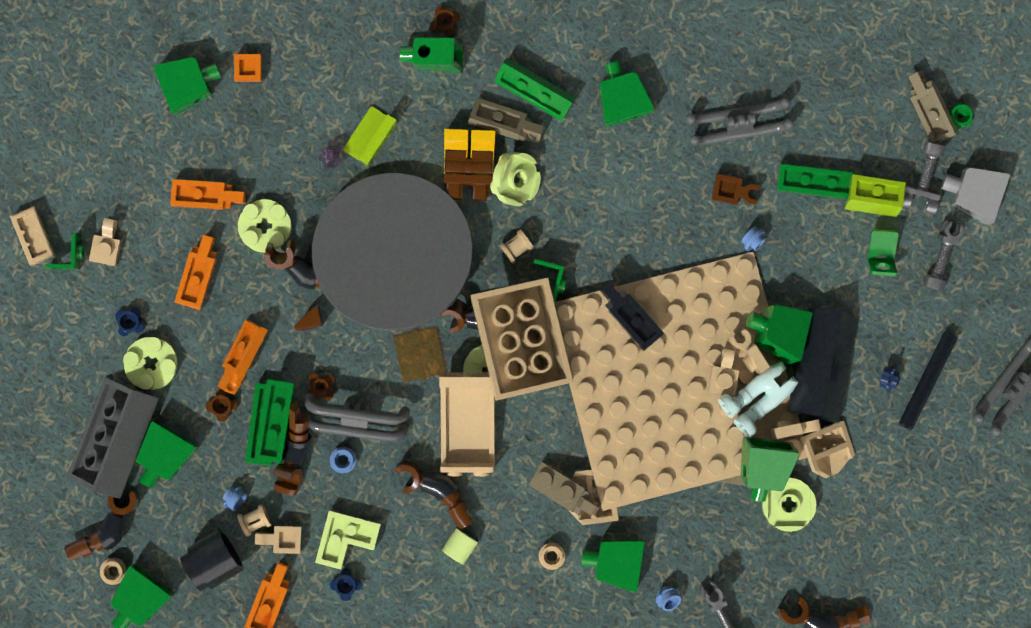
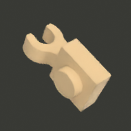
(106, 248)
(753, 358)
(723, 378)
(285, 539)

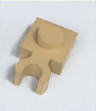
(788, 429)

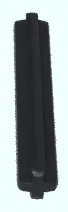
(928, 381)

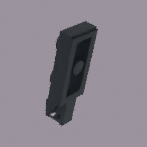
(631, 317)

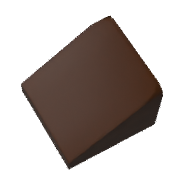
(311, 320)

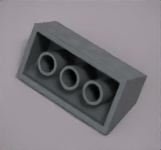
(112, 438)

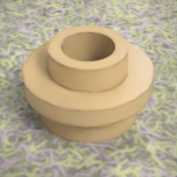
(551, 565)
(104, 571)

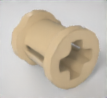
(516, 246)
(254, 520)

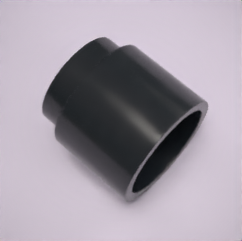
(211, 561)

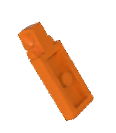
(204, 195)
(197, 274)
(241, 356)
(269, 599)

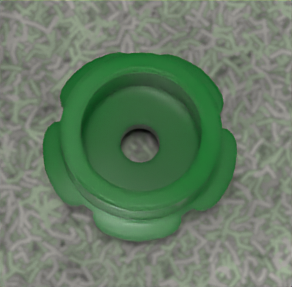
(966, 112)

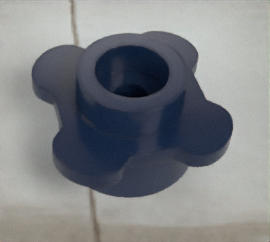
(122, 318)
(890, 378)
(345, 592)

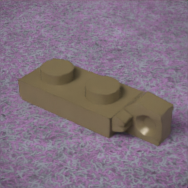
(931, 108)
(504, 121)
(563, 490)

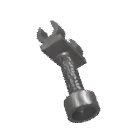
(932, 152)
(936, 279)
(716, 604)

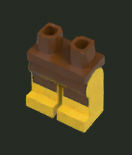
(466, 171)

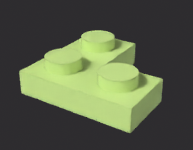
(341, 531)

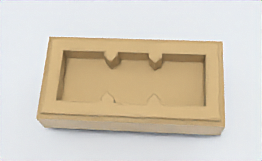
(33, 236)

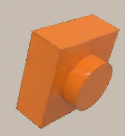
(247, 67)

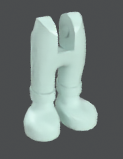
(773, 397)

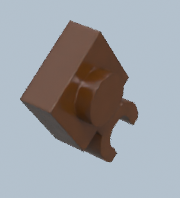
(730, 189)

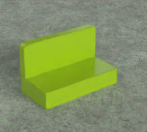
(370, 136)
(875, 195)

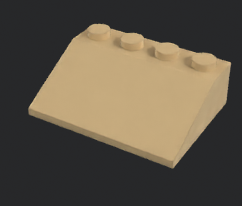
(521, 339)

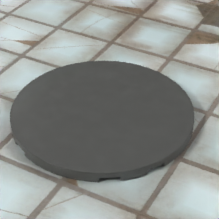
(392, 251)

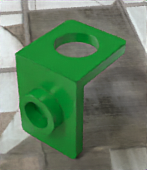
(883, 252)
(77, 254)
(561, 281)

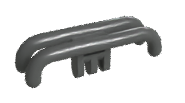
(740, 122)
(1010, 384)
(355, 421)

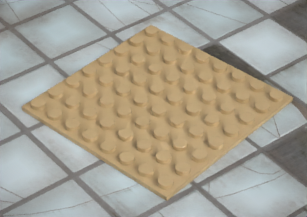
(649, 410)

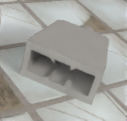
(977, 192)

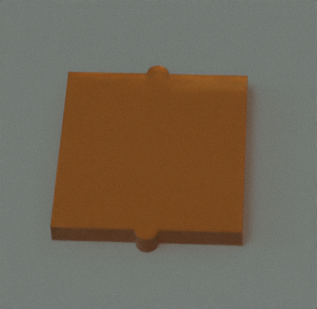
(419, 355)

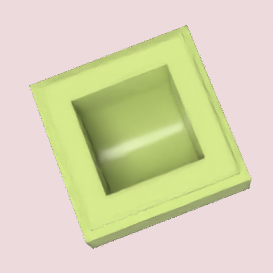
(459, 546)

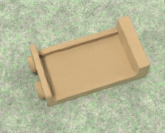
(467, 423)

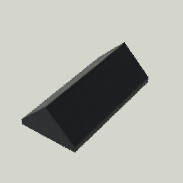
(824, 365)

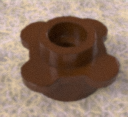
(440, 14)
(326, 381)
(221, 413)

